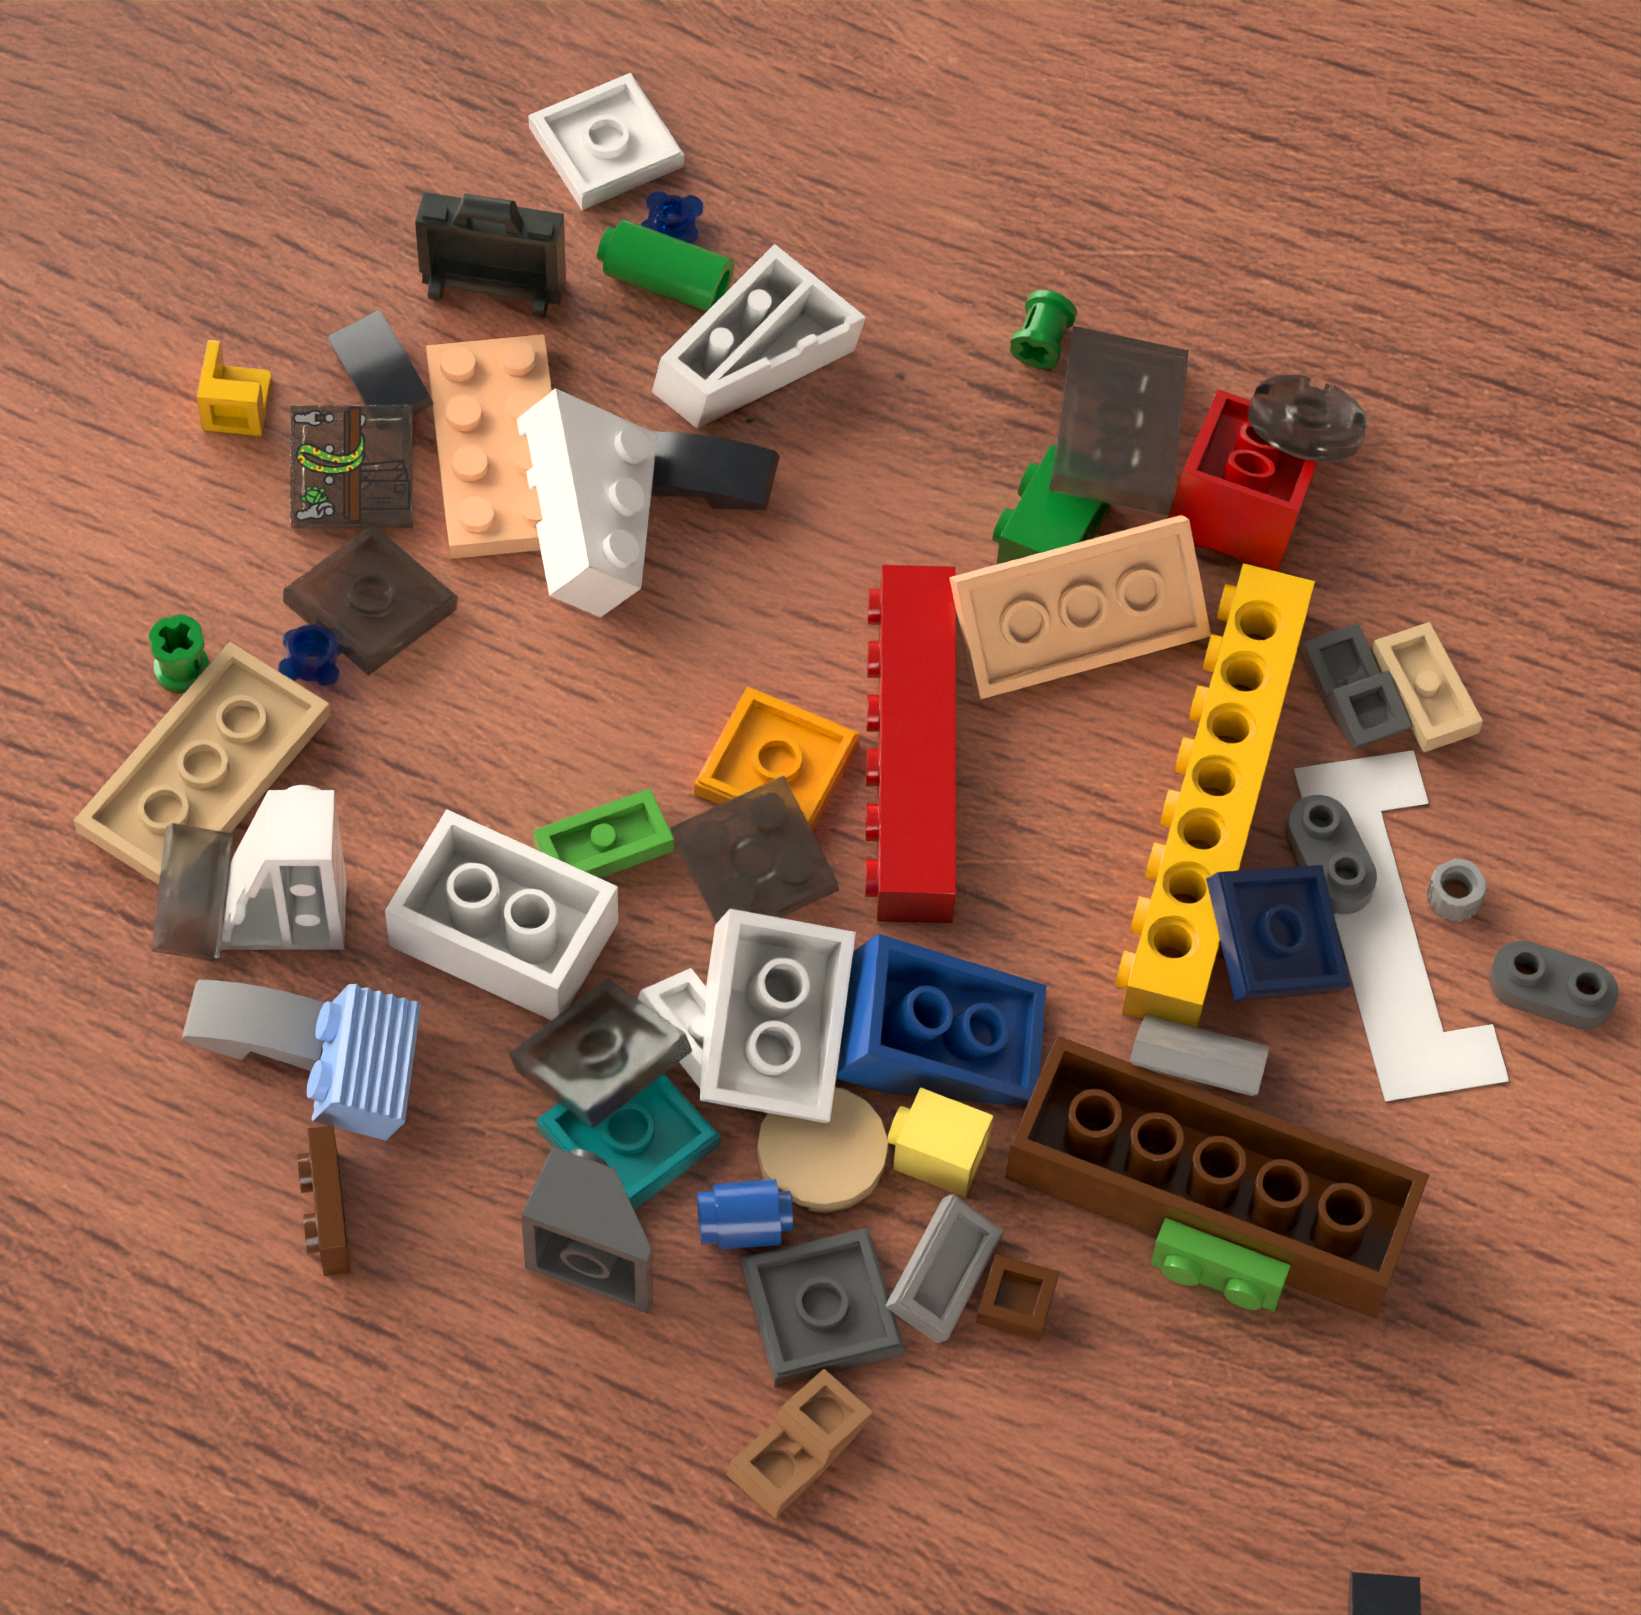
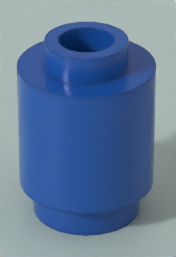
(744, 1214)

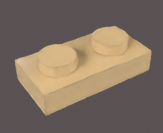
(1428, 686)

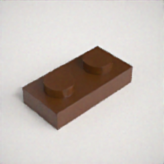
(321, 1174)

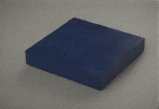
(1278, 932)

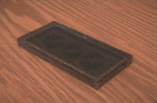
(1119, 421)

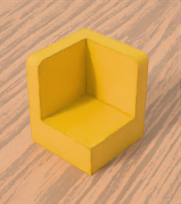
(231, 396)

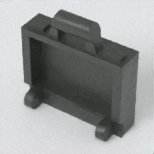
(491, 248)

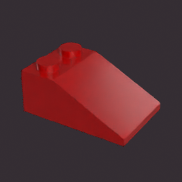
(1241, 488)

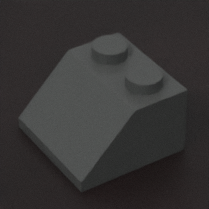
(586, 1230)

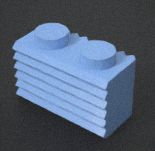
(364, 1061)

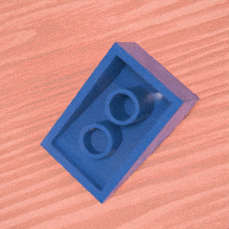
(940, 1026)

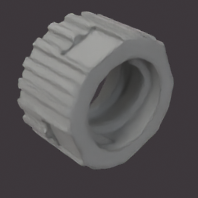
(1454, 908)

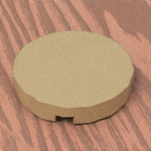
(829, 1162)

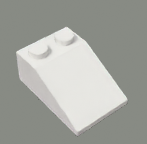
(775, 1014)

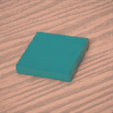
(644, 1140)

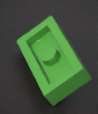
(609, 836)
(1238, 1272)

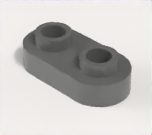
(1333, 848)
(1553, 988)

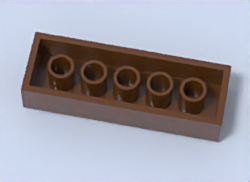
(1168, 1150)

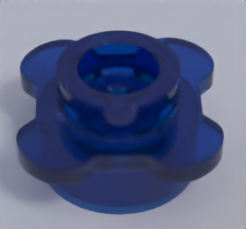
(685, 209)
(312, 642)

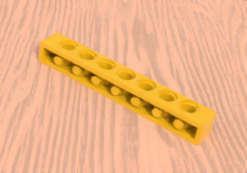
(1262, 605)

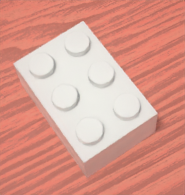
(502, 916)

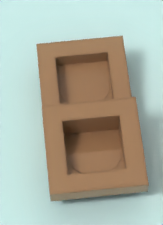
(800, 1443)

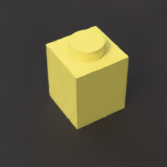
(940, 1141)

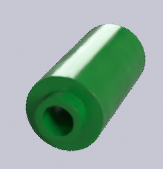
(665, 265)

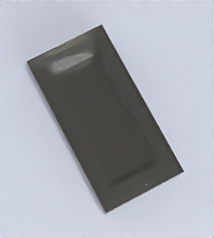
(192, 892)

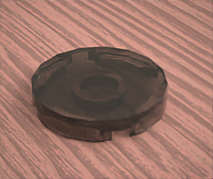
(1306, 419)

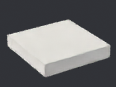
(606, 141)

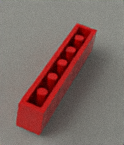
(915, 745)

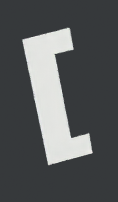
(1382, 946)

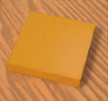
(775, 740)

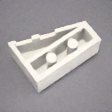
(756, 340)
(592, 497)
(288, 876)

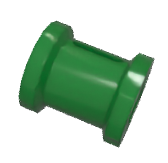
(1043, 329)
(177, 652)

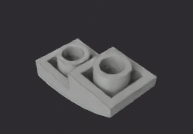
(253, 1018)

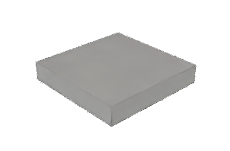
(1199, 1055)

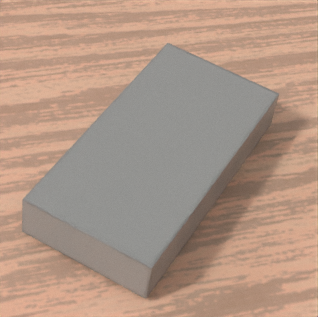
(944, 1268)

